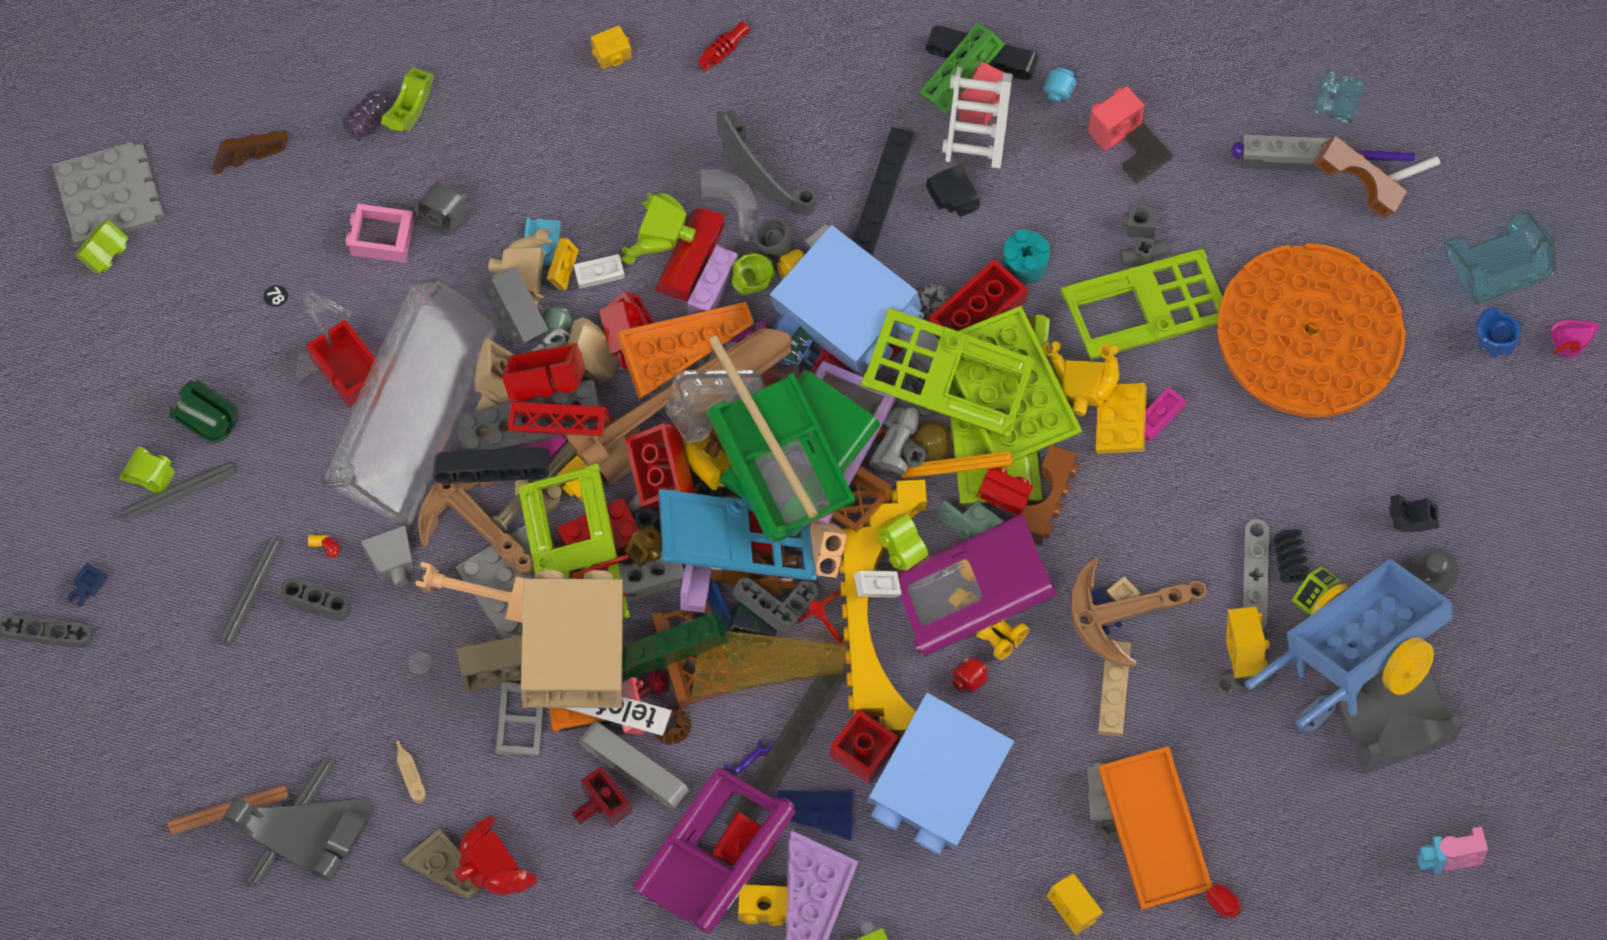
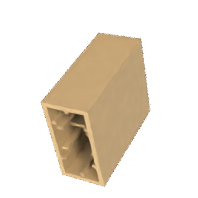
(572, 641)

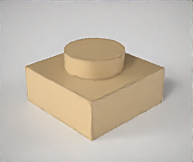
(1122, 590)

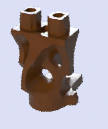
(769, 583)

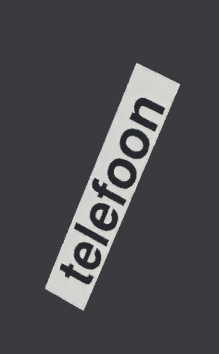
(633, 714)

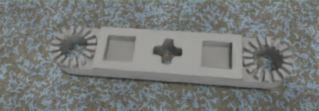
(1256, 560)

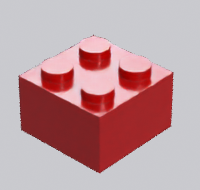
(864, 746)

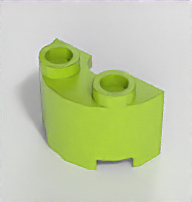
(148, 471)

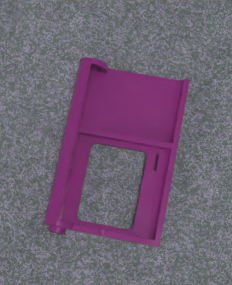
(692, 880)

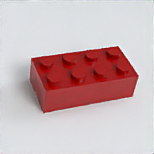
(983, 297)

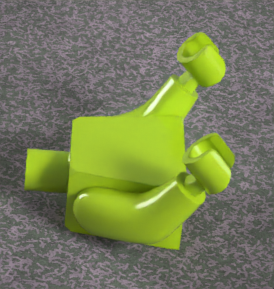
(660, 227)

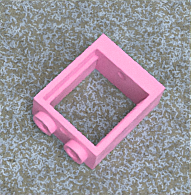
(381, 251)

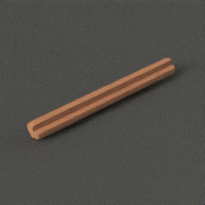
(217, 812)

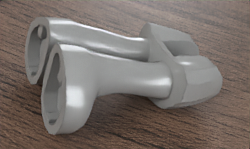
(900, 425)

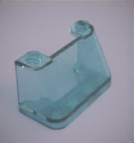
(1504, 262)

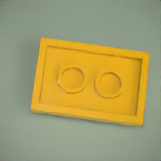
(1122, 420)

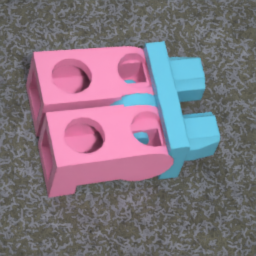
(1453, 852)

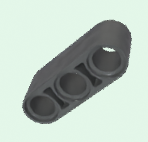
(307, 591)

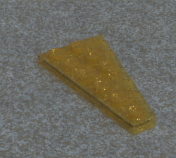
(762, 661)

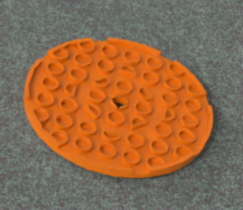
(1318, 374)

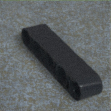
(1009, 59)
(491, 465)

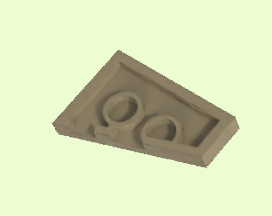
(437, 860)

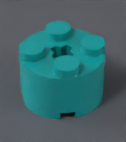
(1026, 256)

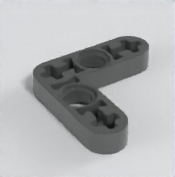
(782, 610)

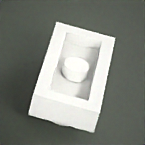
(599, 271)
(877, 584)

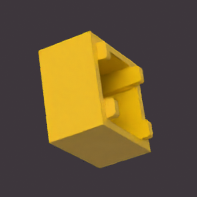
(1246, 641)

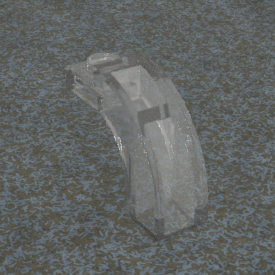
(731, 189)

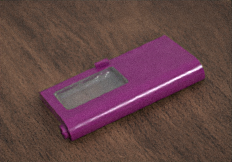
(974, 585)

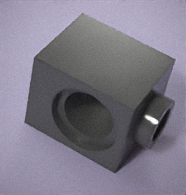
(1143, 213)

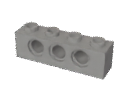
(649, 583)

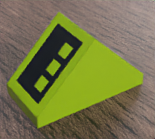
(1313, 588)

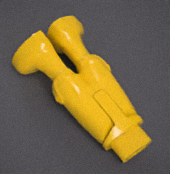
(1004, 647)

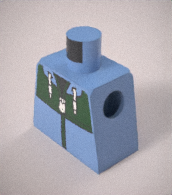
(799, 341)

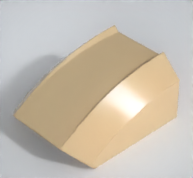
(594, 350)
(489, 371)

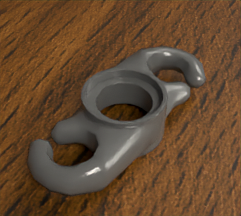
(1235, 686)

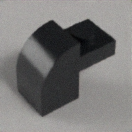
(1414, 515)

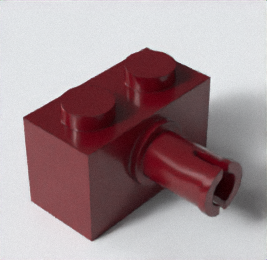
(603, 799)

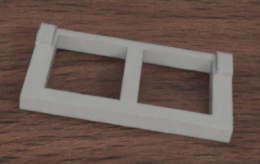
(516, 750)

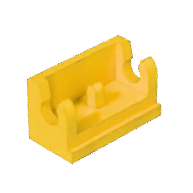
(1074, 904)

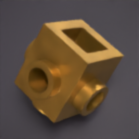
(645, 545)

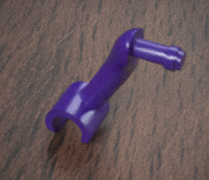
(749, 759)

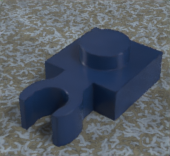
(87, 582)

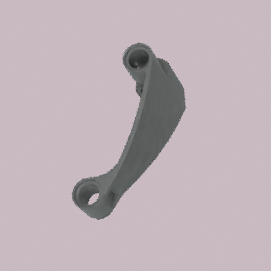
(733, 134)
(307, 835)

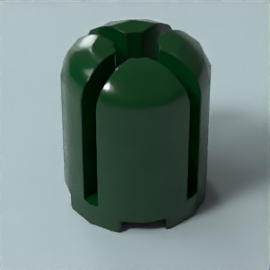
(205, 412)

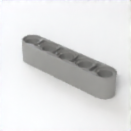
(633, 765)

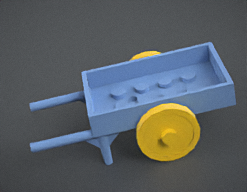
(1362, 632)

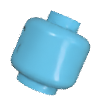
(1059, 84)

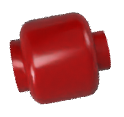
(970, 675)

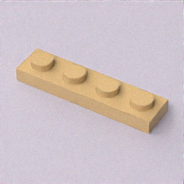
(1113, 696)

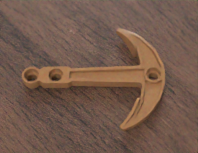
(457, 498)
(1100, 615)

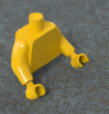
(1085, 381)

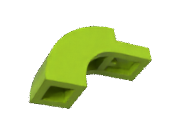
(410, 101)

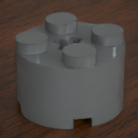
(442, 209)

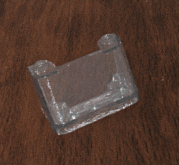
(699, 390)

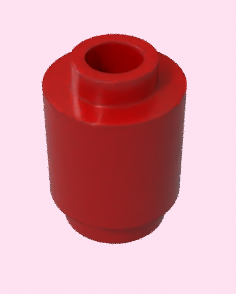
(1224, 901)

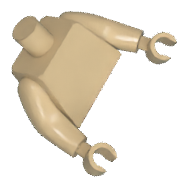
(527, 258)

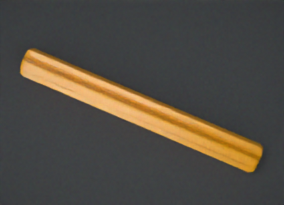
(959, 465)

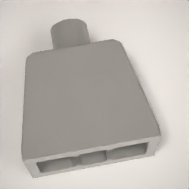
(390, 555)

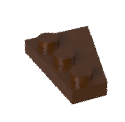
(240, 150)

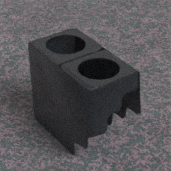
(953, 191)

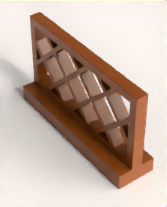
(870, 486)
(675, 670)

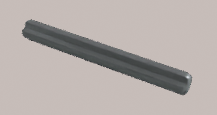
(179, 491)
(249, 591)

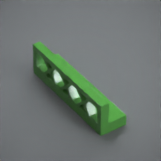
(977, 52)

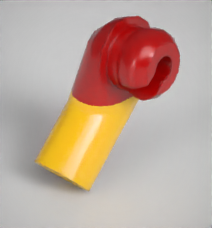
(326, 542)

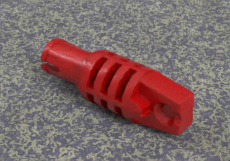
(722, 46)

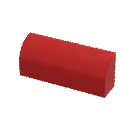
(690, 259)

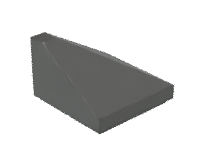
(1107, 831)

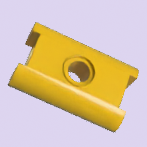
(706, 467)

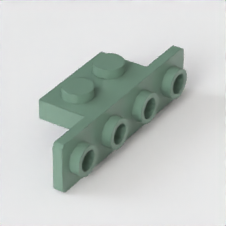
(972, 522)

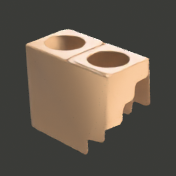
(819, 535)

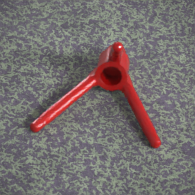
(818, 611)

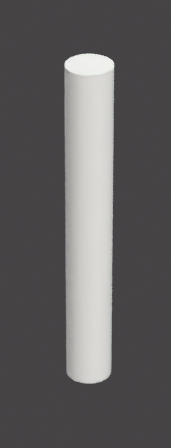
(1414, 169)

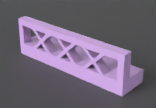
(695, 588)

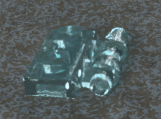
(1346, 100)

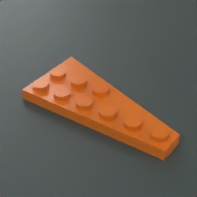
(671, 346)

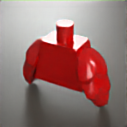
(489, 862)

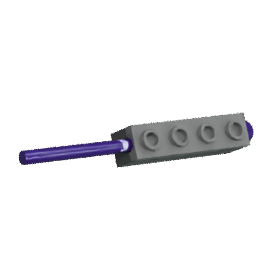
(1295, 153)

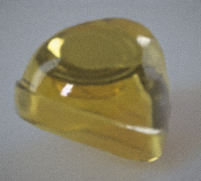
(934, 441)

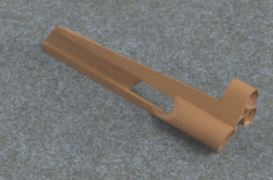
(754, 352)

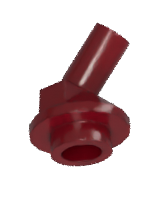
(657, 682)

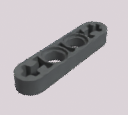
(44, 633)

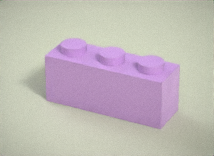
(713, 281)

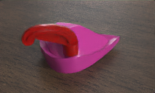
(1572, 336)

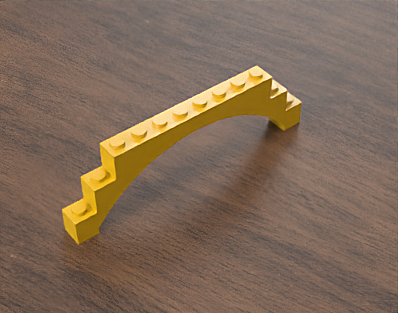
(862, 552)

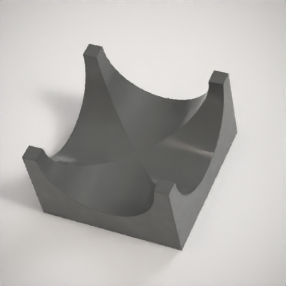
(1396, 726)

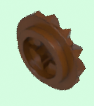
(677, 734)

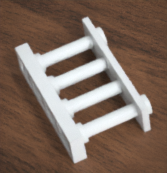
(998, 109)

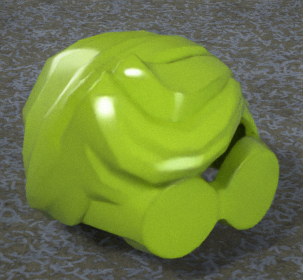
(752, 273)

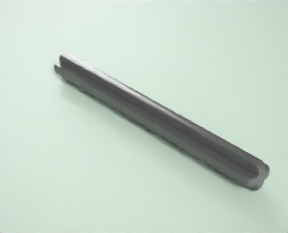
(305, 797)

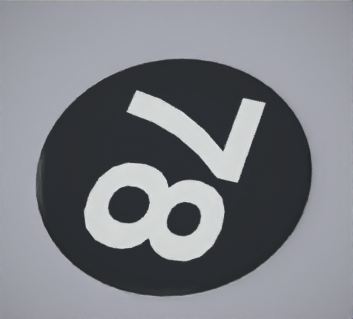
(275, 296)

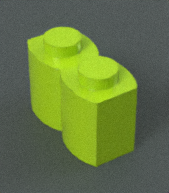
(102, 246)
(902, 542)

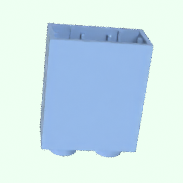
(843, 299)
(938, 774)

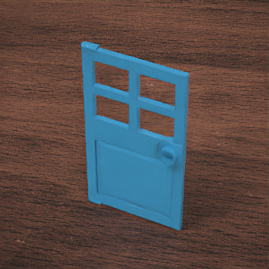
(718, 535)

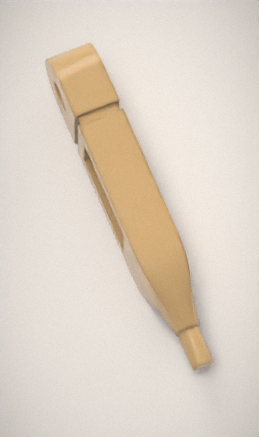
(410, 775)

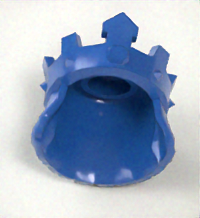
(1497, 332)

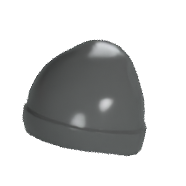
(774, 237)

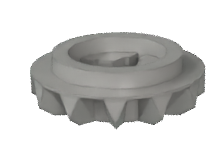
(928, 291)

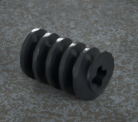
(1289, 556)

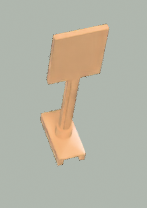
(514, 598)

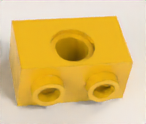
(755, 894)

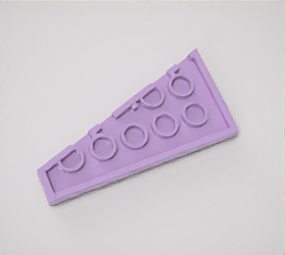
(814, 887)

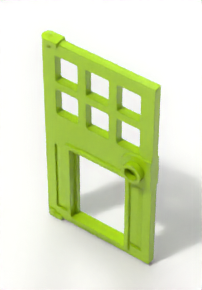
(1149, 295)
(942, 370)
(581, 554)

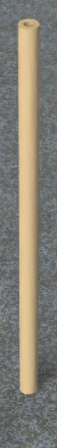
(762, 426)

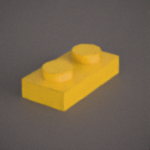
(562, 263)

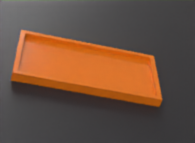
(1154, 828)

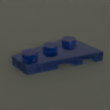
(822, 810)

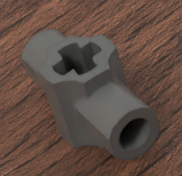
(1150, 248)

